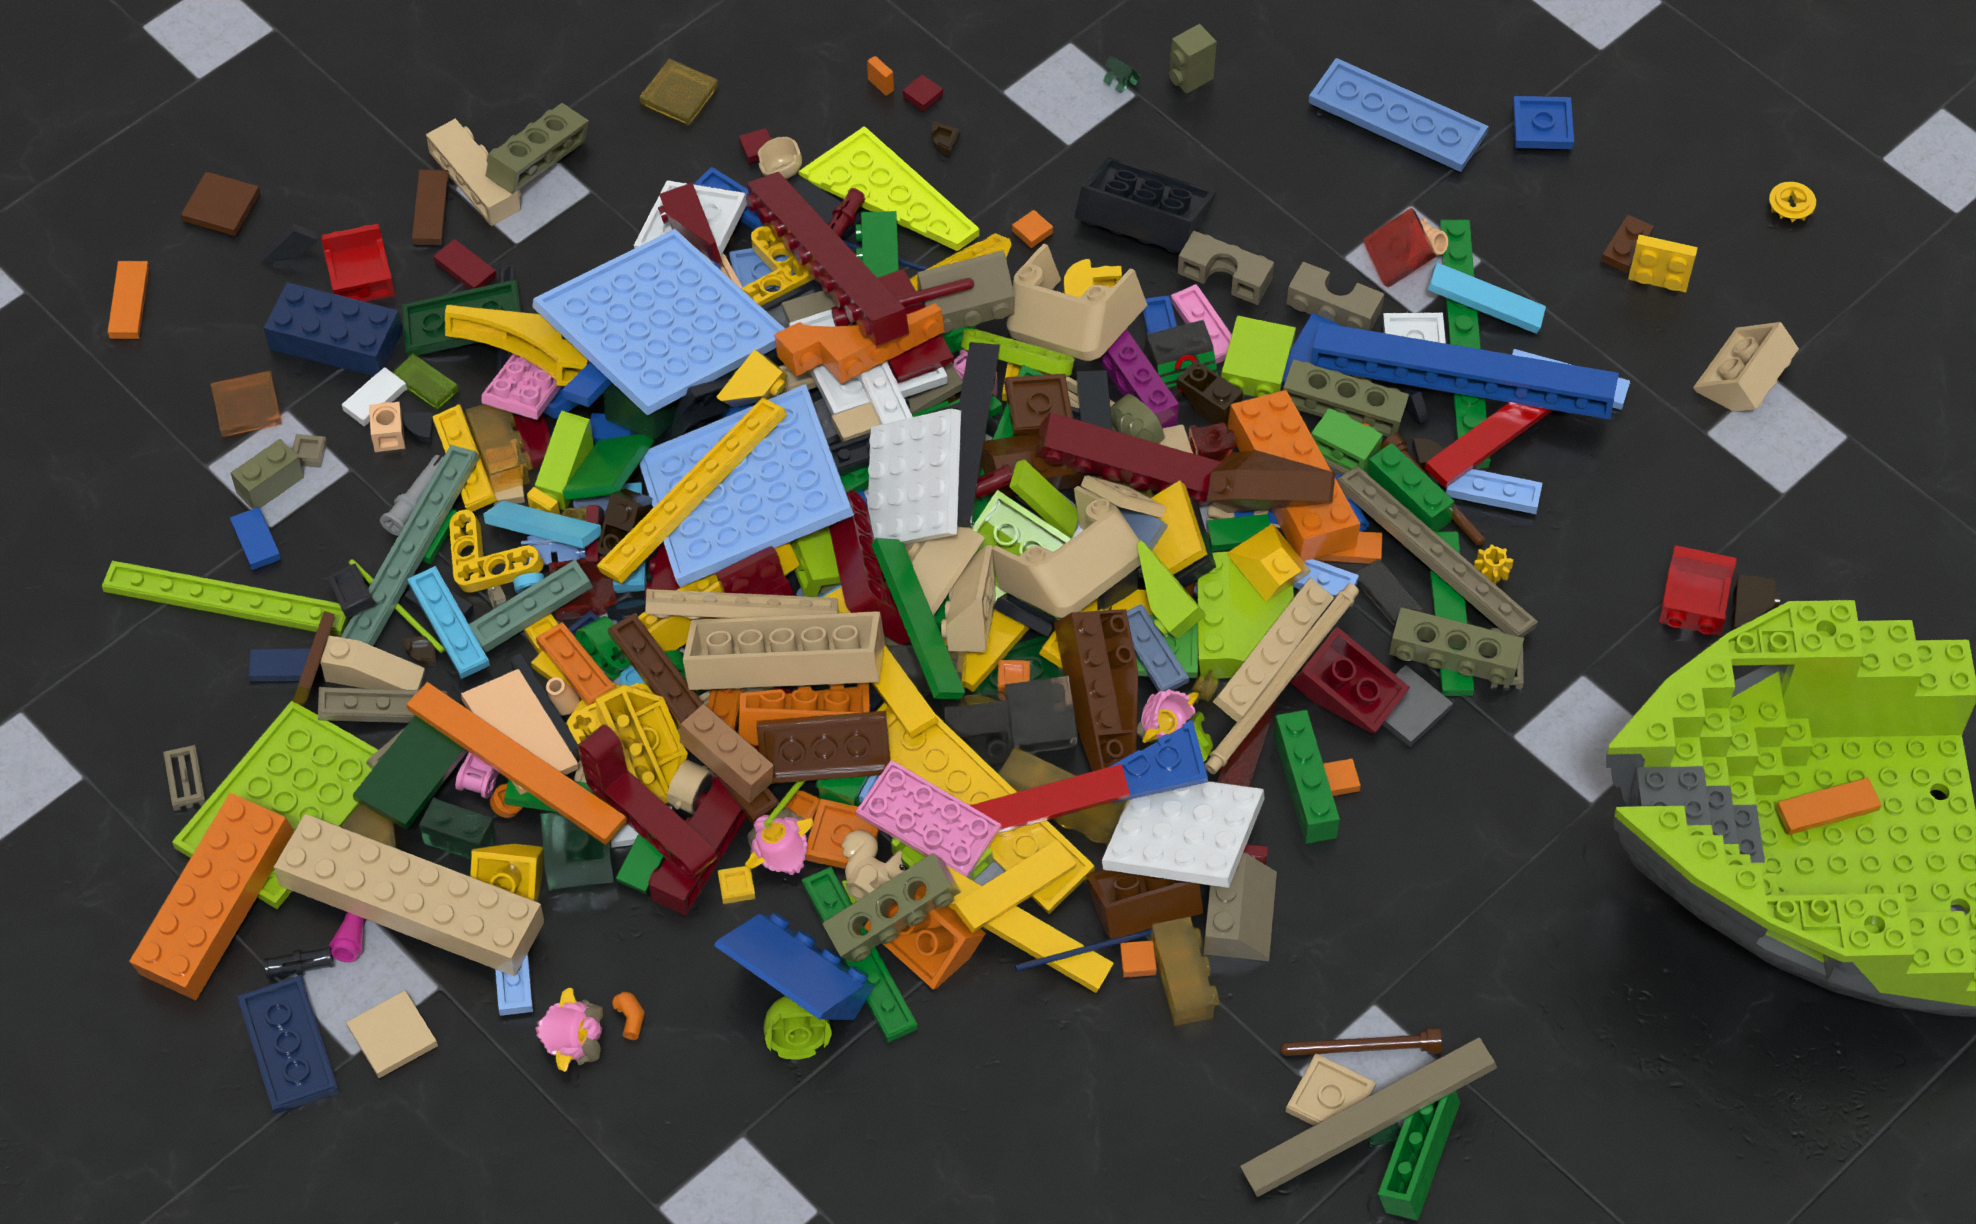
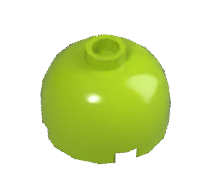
(794, 1030)

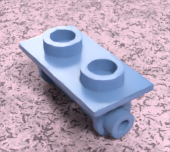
(546, 547)

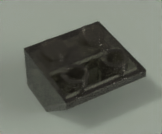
(981, 723)

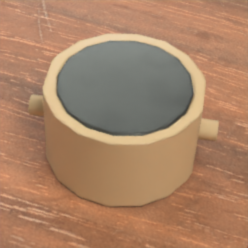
(688, 785)

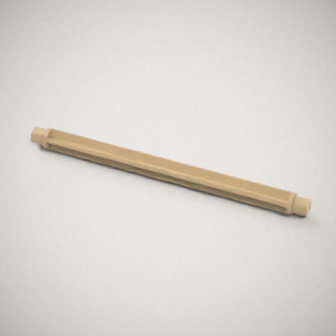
(1280, 680)

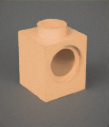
(387, 436)

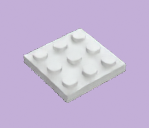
(720, 207)

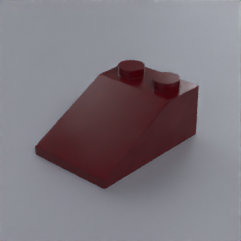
(1350, 682)

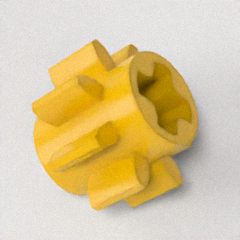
(1494, 563)

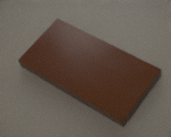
(825, 746)

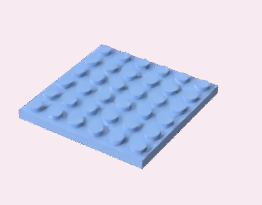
(659, 320)
(769, 499)

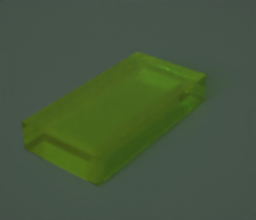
(426, 381)

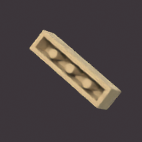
(467, 165)

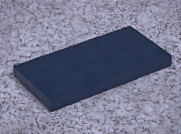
(287, 1044)

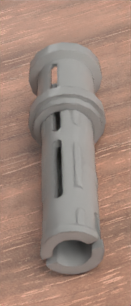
(405, 503)

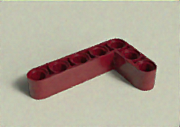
(861, 572)
(644, 812)

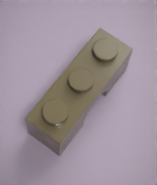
(1207, 255)
(1310, 294)

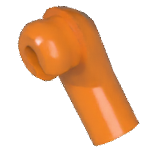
(633, 1011)

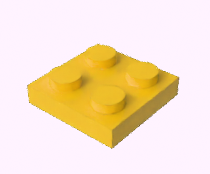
(1662, 263)

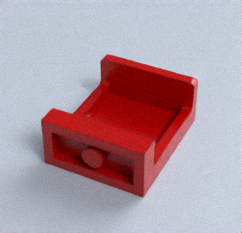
(358, 263)
(1697, 590)

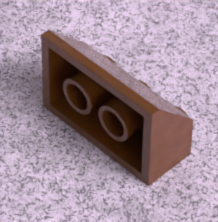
(1013, 449)
(1135, 902)

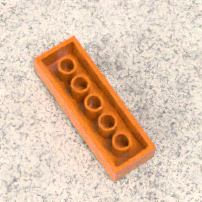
(1277, 428)
(212, 896)

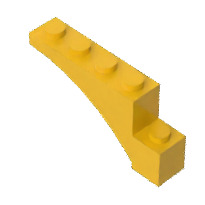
(520, 334)

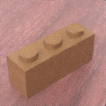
(726, 753)

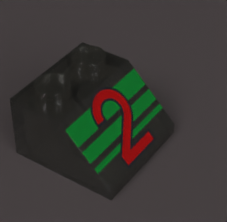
(1176, 349)

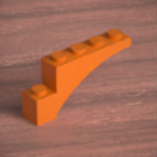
(846, 350)

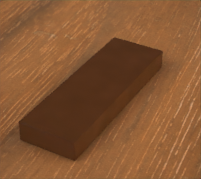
(430, 207)
(314, 658)

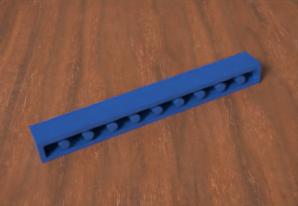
(1465, 370)

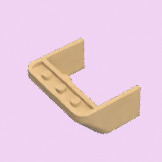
(1067, 323)
(1077, 570)

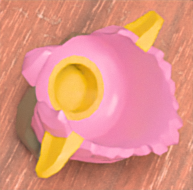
(1165, 714)
(781, 844)
(571, 1030)

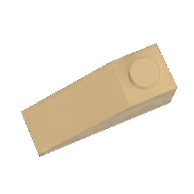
(367, 667)

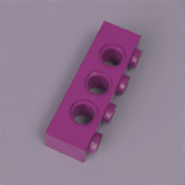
(1136, 376)

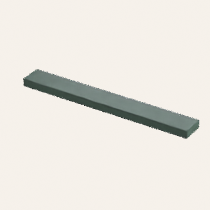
(412, 543)

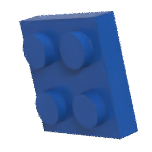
(1543, 122)

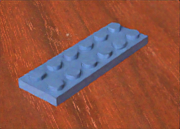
(1398, 114)

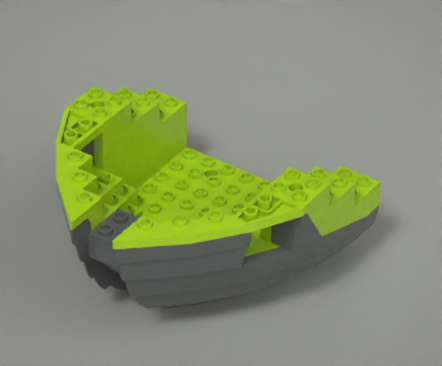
(1835, 704)

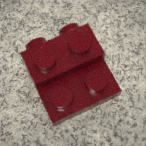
(755, 575)

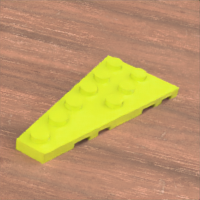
(890, 185)

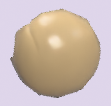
(780, 155)

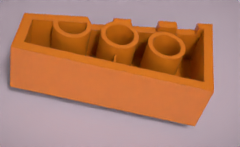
(800, 703)

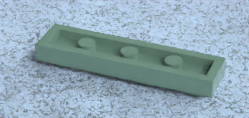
(530, 605)

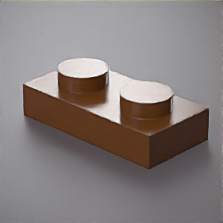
(1623, 244)

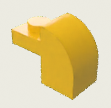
(1082, 276)

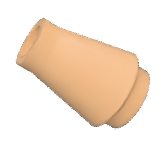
(562, 696)

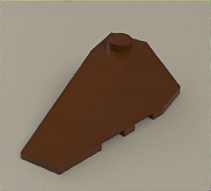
(1267, 482)

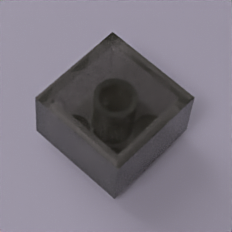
(1041, 715)

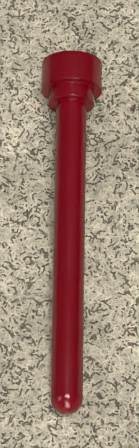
(841, 319)

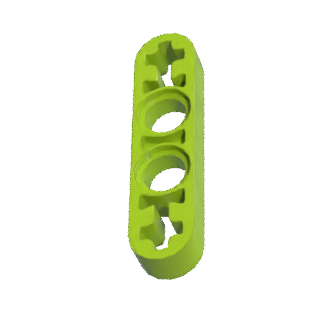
(1022, 353)

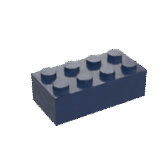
(333, 329)

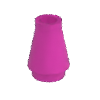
(348, 939)

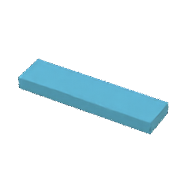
(1486, 298)
(542, 524)
(448, 622)

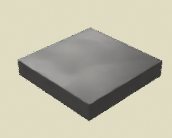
(1417, 709)

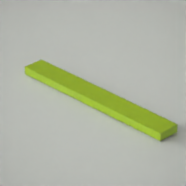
(221, 597)

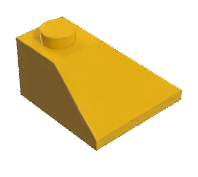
(752, 381)
(1269, 562)
(510, 867)

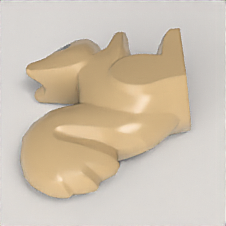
(863, 870)

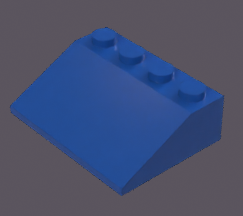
(797, 967)

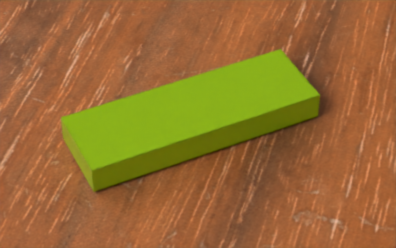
(1044, 498)

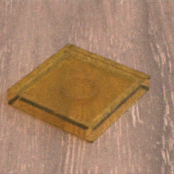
(678, 91)

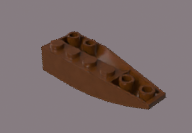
(1103, 682)

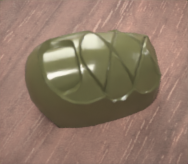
(1136, 419)

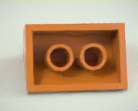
(935, 945)

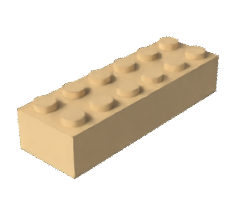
(784, 651)

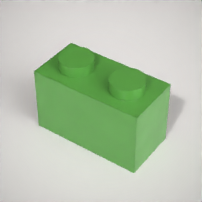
(1346, 440)

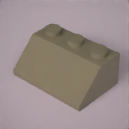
(987, 300)
(1242, 914)

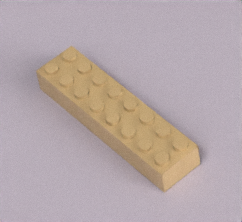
(409, 894)

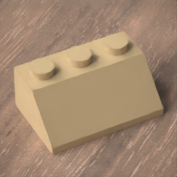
(1747, 366)
(941, 562)
(971, 605)

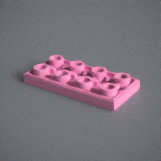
(521, 388)
(928, 818)

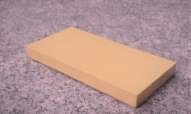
(517, 713)

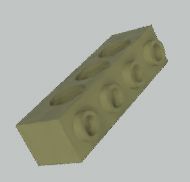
(536, 148)
(1334, 385)
(1449, 634)
(846, 925)

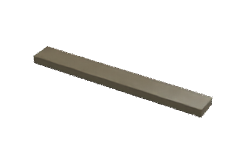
(1436, 553)
(1368, 1117)

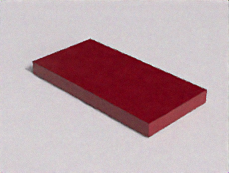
(924, 357)

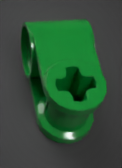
(602, 648)

